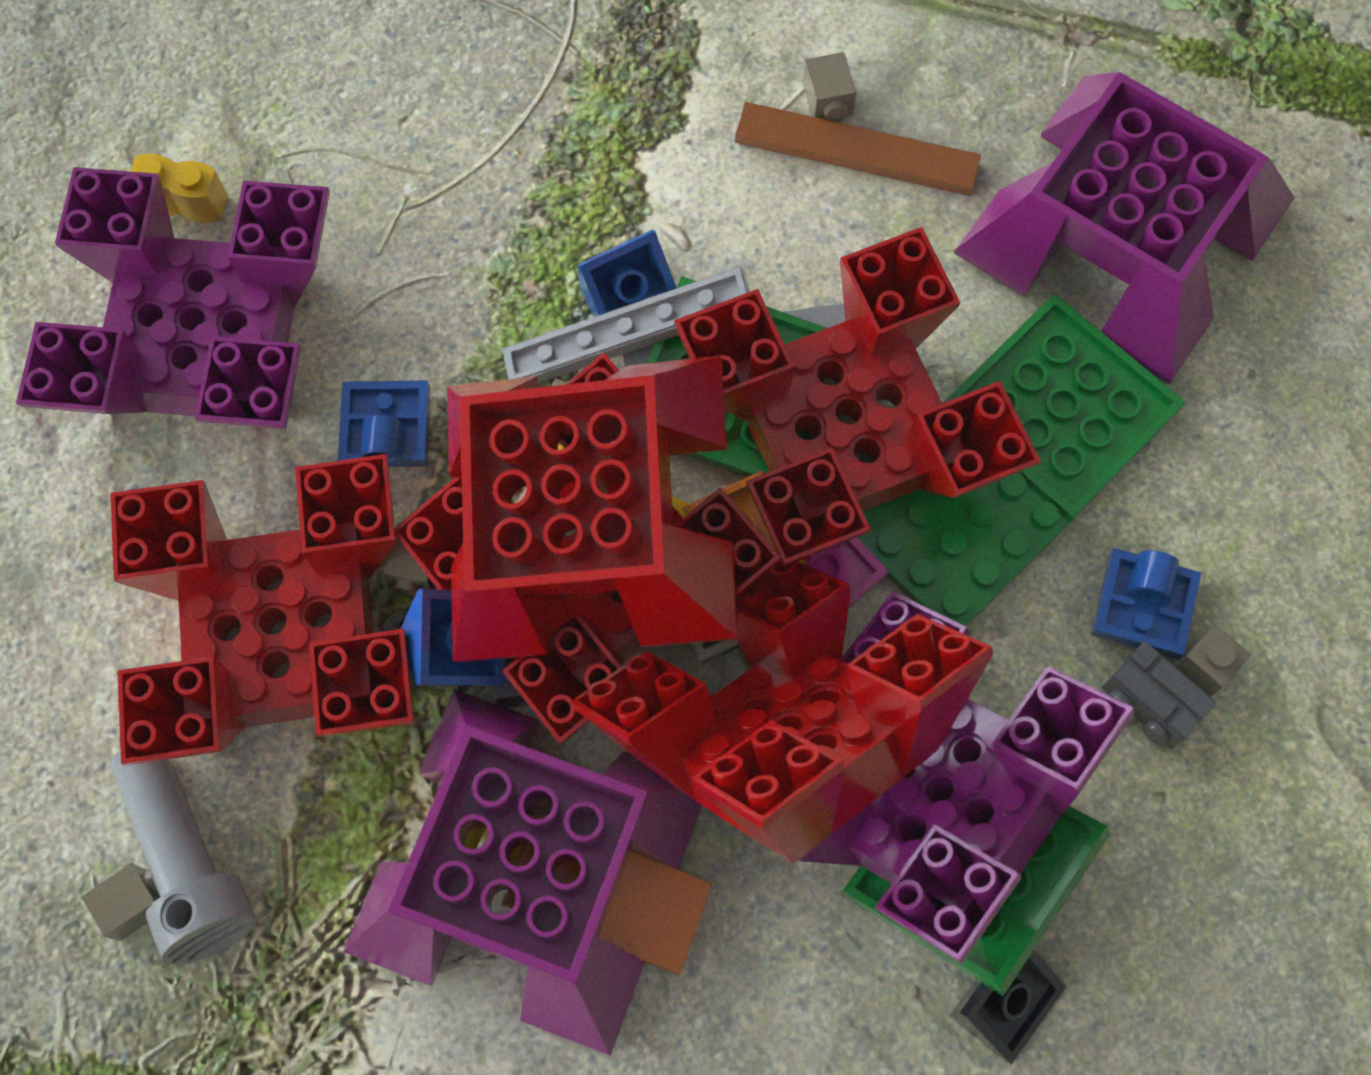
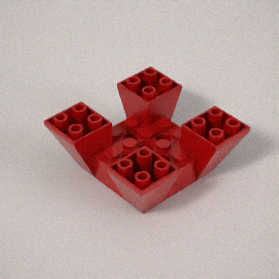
(818, 486)
(511, 555)
(589, 630)
(338, 673)
(800, 732)

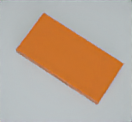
(651, 909)

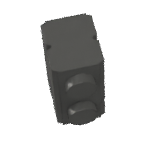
(1161, 696)

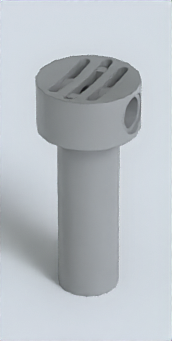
(196, 907)

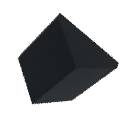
(1011, 1019)

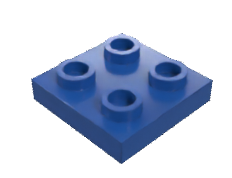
(385, 420)
(1147, 601)

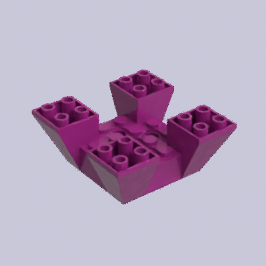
(1141, 198)
(185, 318)
(1021, 779)
(446, 891)

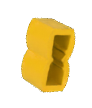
(188, 187)

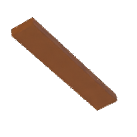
(857, 148)

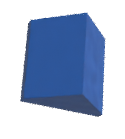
(625, 274)
(431, 646)

